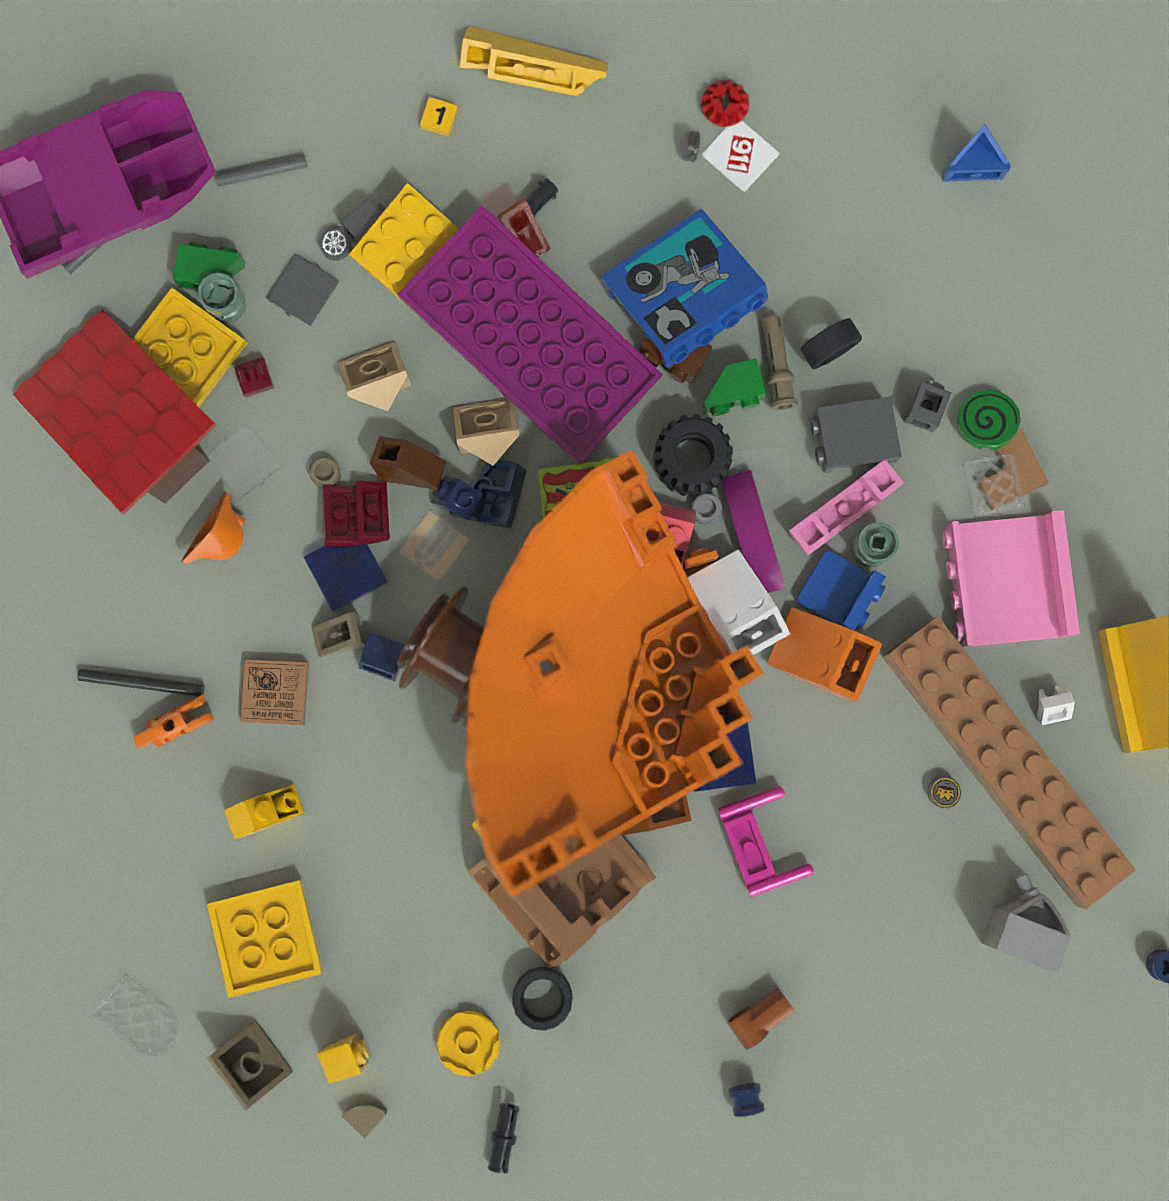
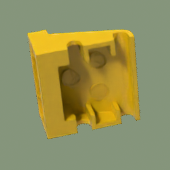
(1139, 681)

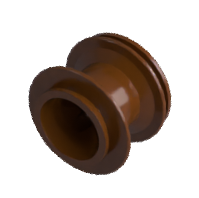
(444, 649)

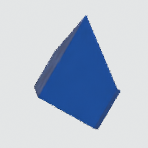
(979, 160)

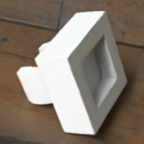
(1055, 707)

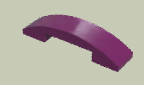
(753, 529)

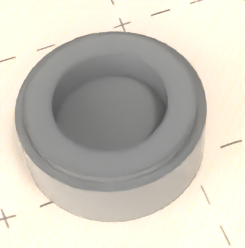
(707, 508)

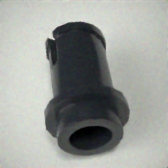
(541, 195)

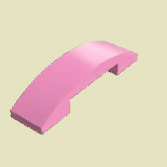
(846, 507)

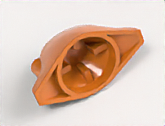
(220, 534)

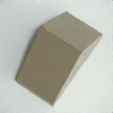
(339, 635)

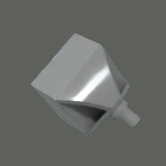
(1029, 928)

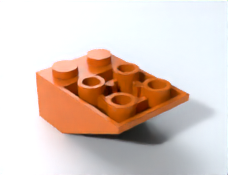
(825, 655)

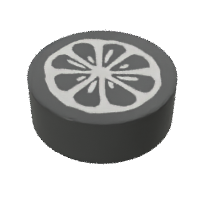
(335, 244)

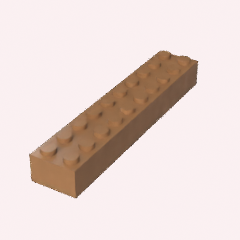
(1009, 763)

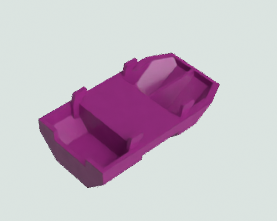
(100, 178)

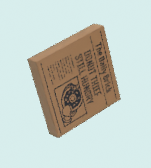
(274, 692)

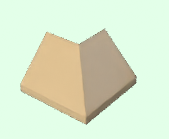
(375, 376)
(486, 429)

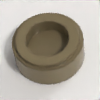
(325, 472)

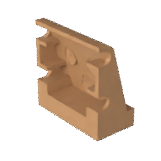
(572, 902)

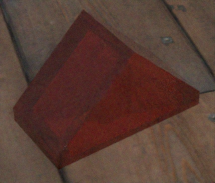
(523, 225)

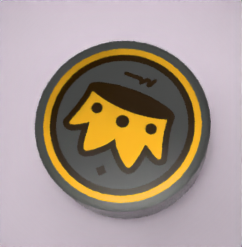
(944, 792)

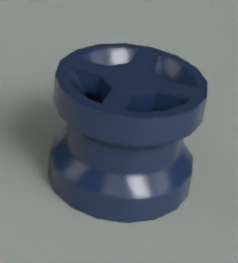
(1158, 965)
(746, 1099)

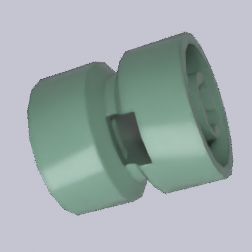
(221, 297)
(875, 544)

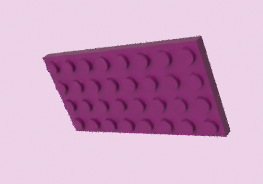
(530, 335)

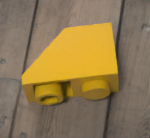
(264, 811)
(344, 1058)

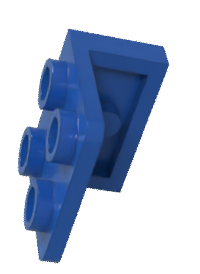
(841, 591)

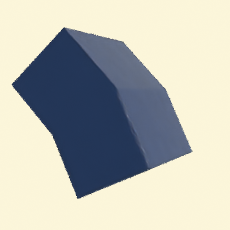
(381, 656)

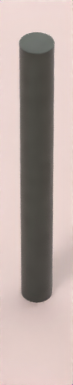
(140, 682)

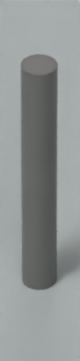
(261, 170)

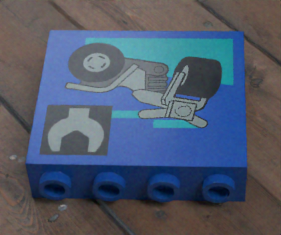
(686, 287)

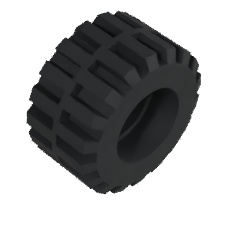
(698, 430)

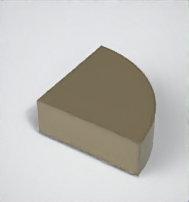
(364, 1117)

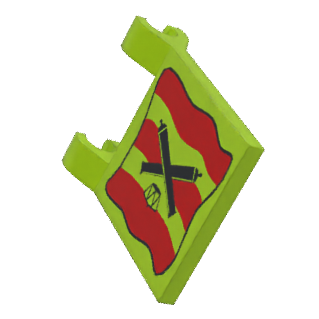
(559, 481)

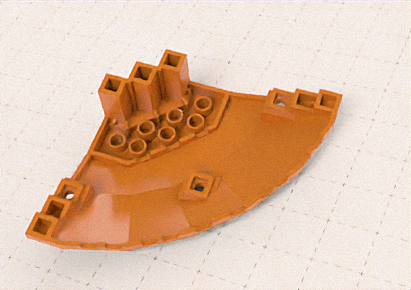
(631, 690)

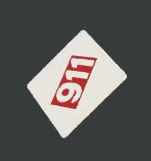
(740, 155)

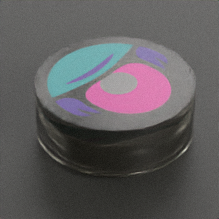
(691, 145)

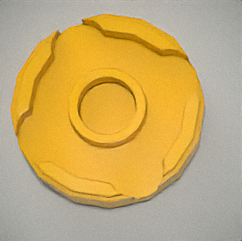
(468, 1043)

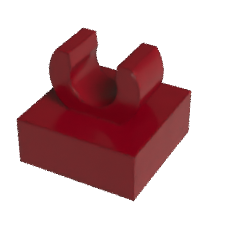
(254, 377)

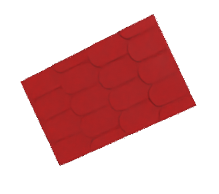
(117, 415)

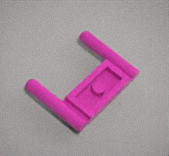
(750, 848)

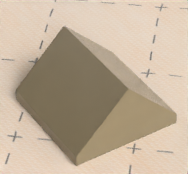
(249, 1065)

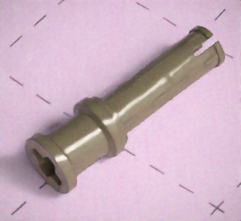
(780, 377)

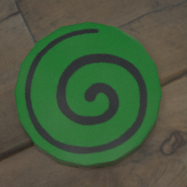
(988, 419)

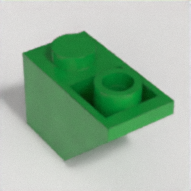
(198, 261)
(736, 386)

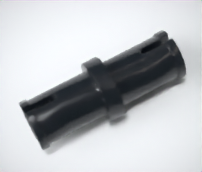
(503, 1138)

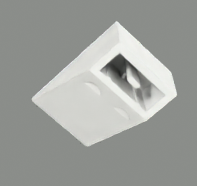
(738, 604)

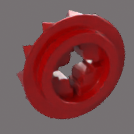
(734, 112)

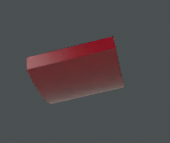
(355, 514)

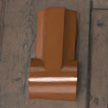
(754, 1022)

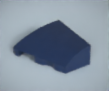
(501, 493)

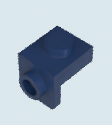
(456, 497)

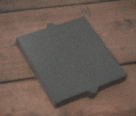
(303, 290)

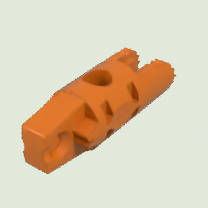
(159, 729)

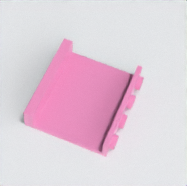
(1011, 580)

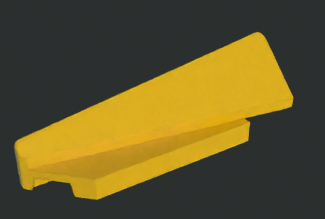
(528, 62)

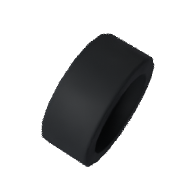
(831, 343)
(531, 1020)

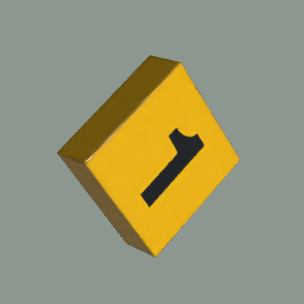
(439, 117)

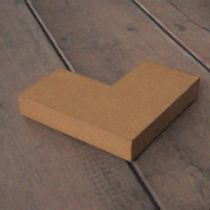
(1027, 465)

